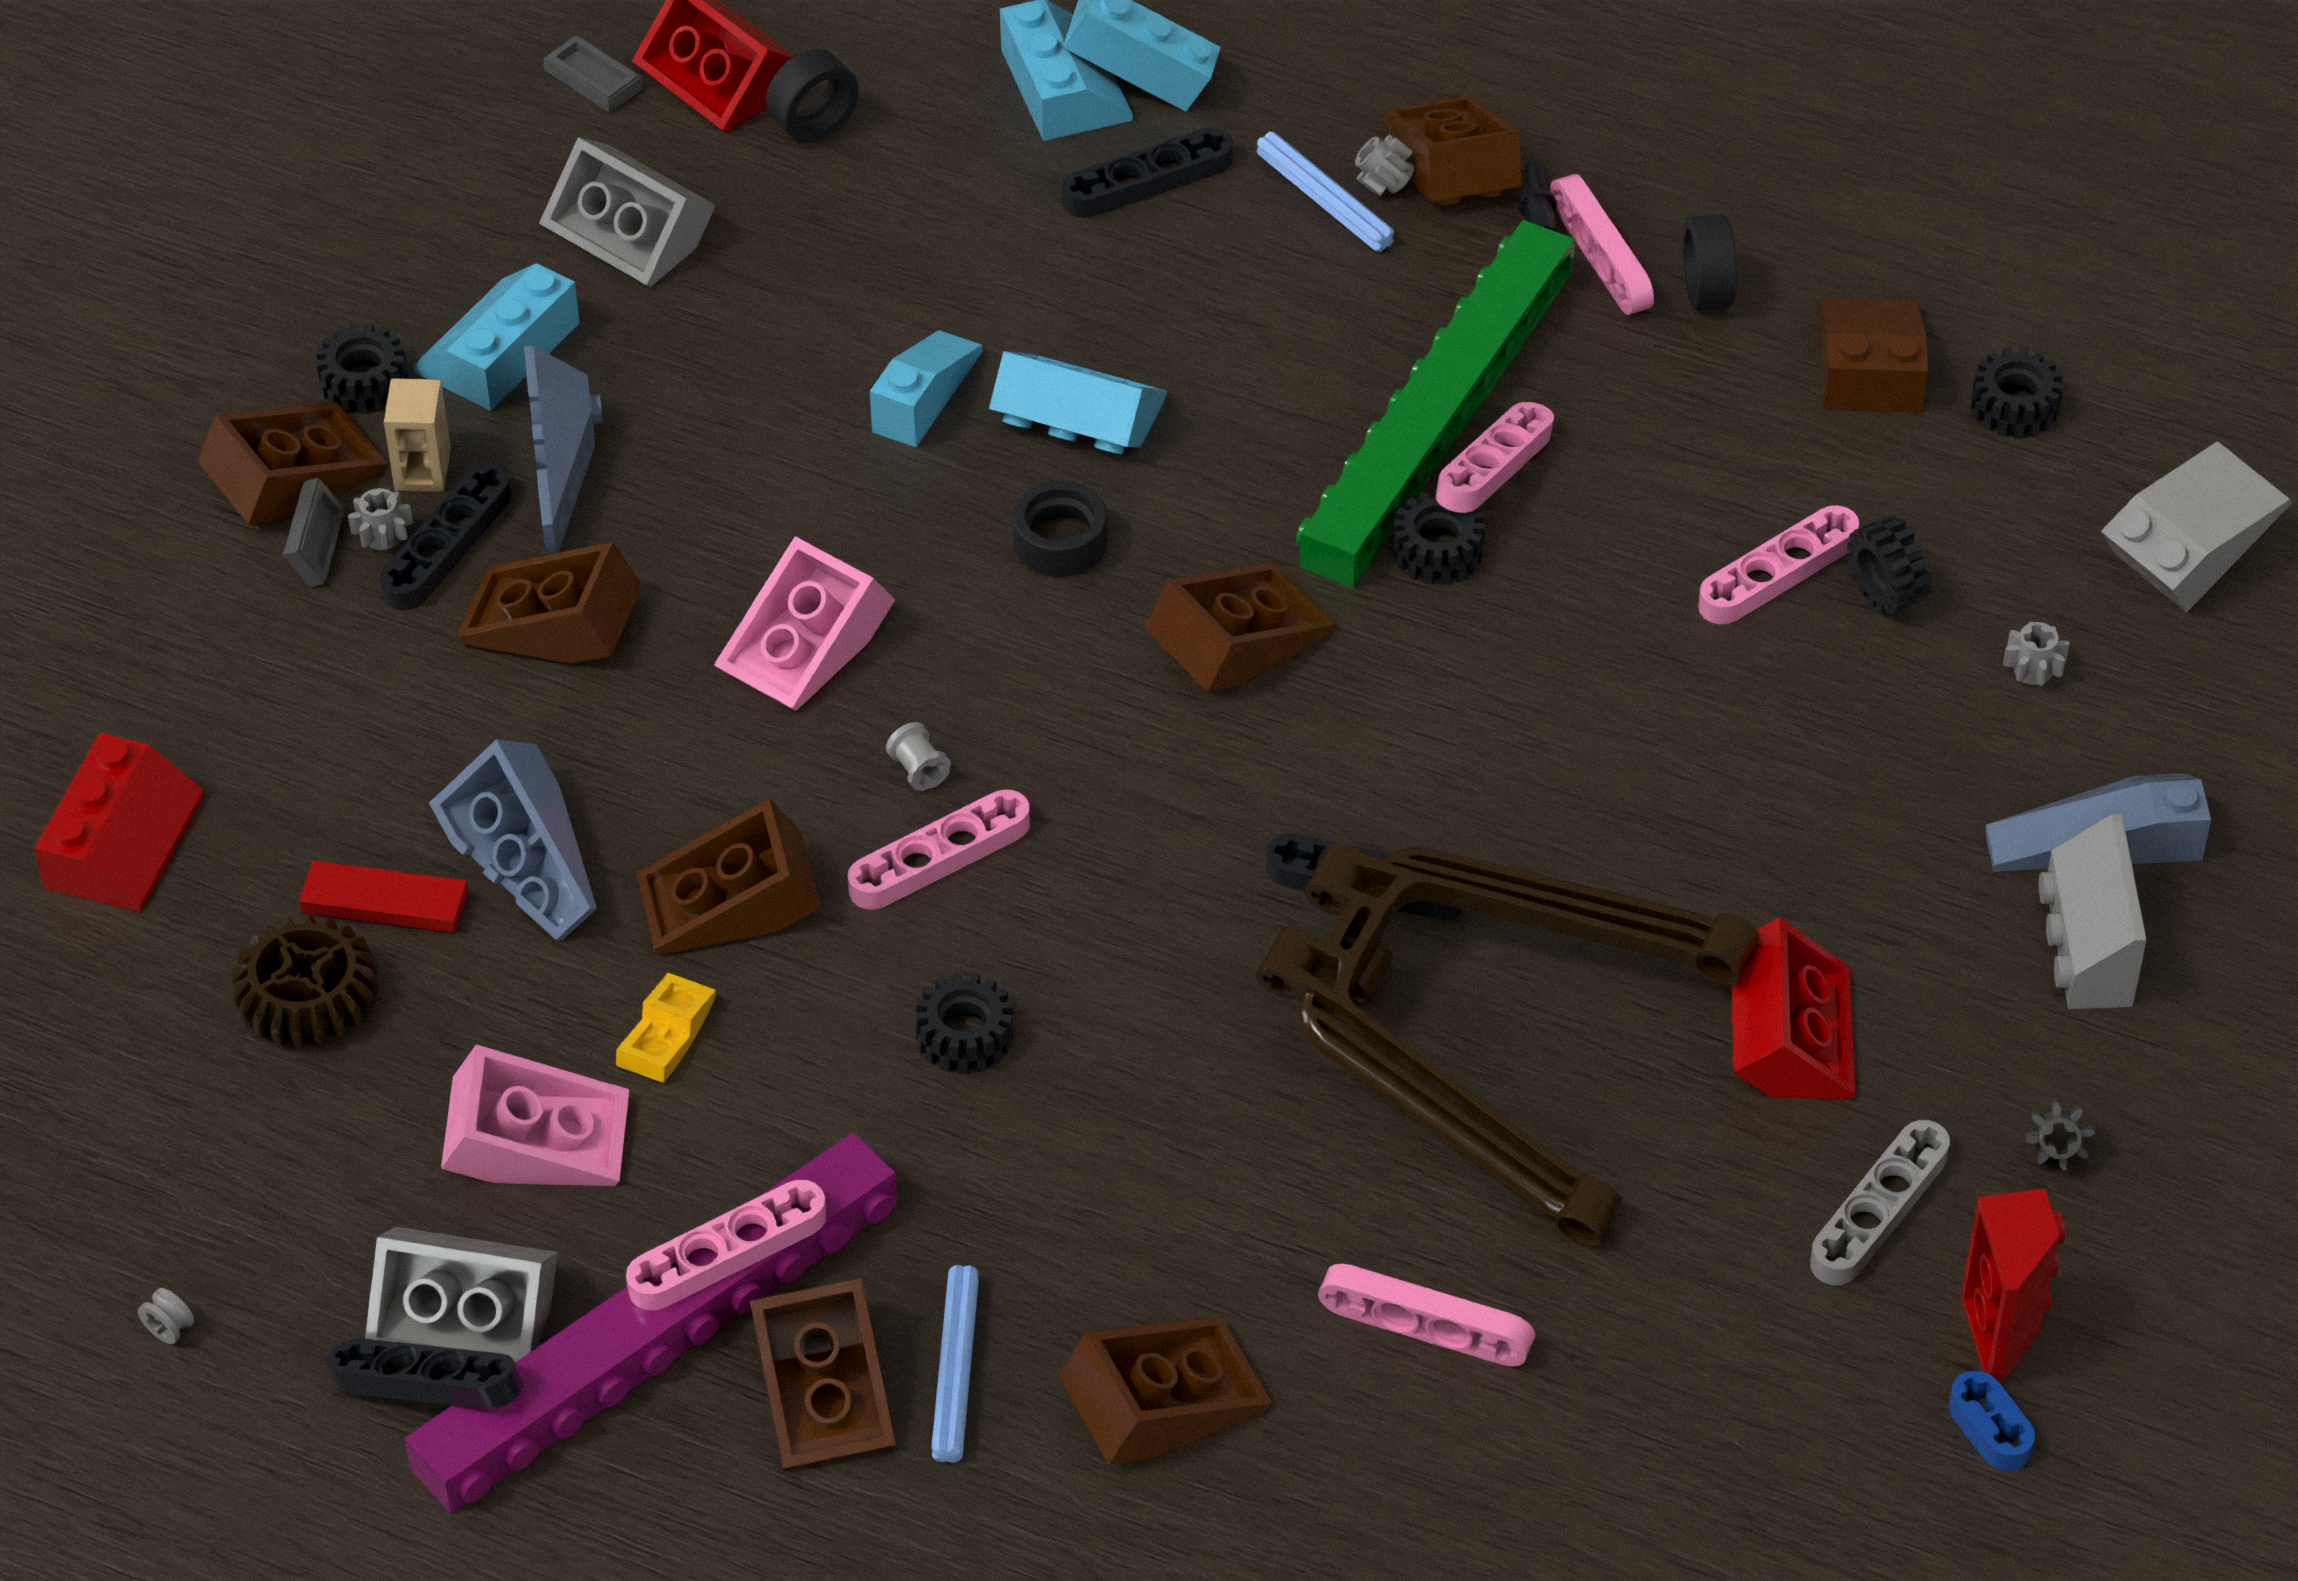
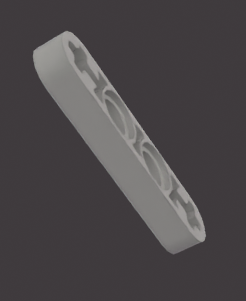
(1875, 1199)

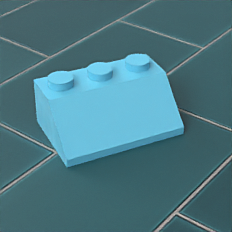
(1142, 49)
(1058, 86)
(485, 349)
(1075, 401)

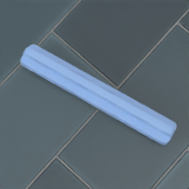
(1325, 191)
(955, 1364)

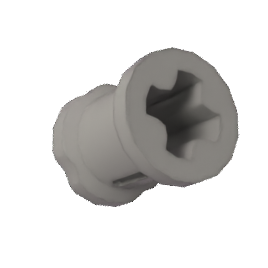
(918, 756)

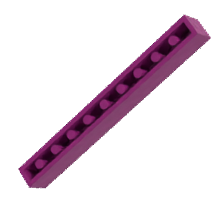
(623, 1345)

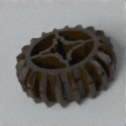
(305, 982)

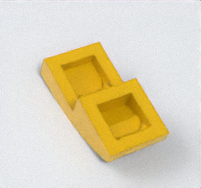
(667, 1027)

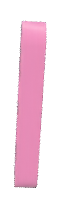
(1602, 244)
(1465, 485)
(1773, 559)
(934, 843)
(721, 1237)
(1426, 1315)

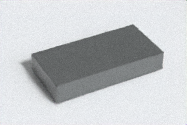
(592, 73)
(314, 532)

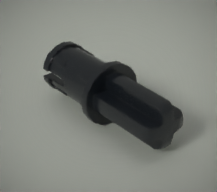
(1536, 200)

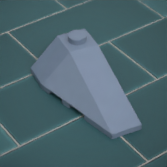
(562, 437)
(2161, 815)

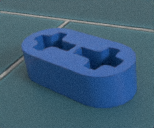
(1984, 1425)

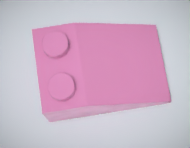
(804, 625)
(533, 1123)

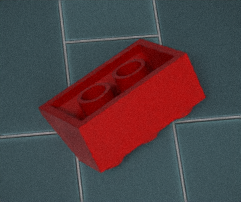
(711, 59)
(117, 824)
(1793, 1018)
(2010, 1275)

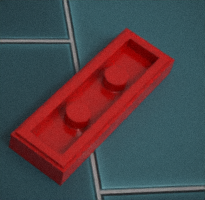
(383, 896)

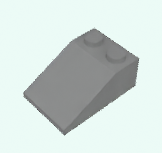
(2194, 523)

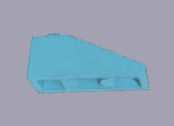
(919, 386)

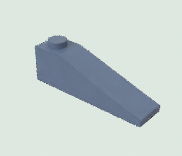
(517, 827)

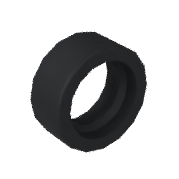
(828, 111)
(1709, 261)
(1057, 500)

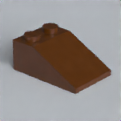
(1458, 148)
(1873, 355)
(269, 453)
(554, 605)
(1235, 623)
(730, 883)
(822, 1373)
(1160, 1386)

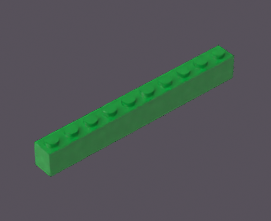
(1435, 403)

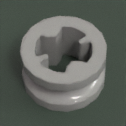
(166, 1316)

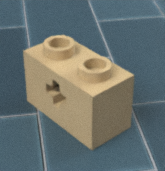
(417, 435)

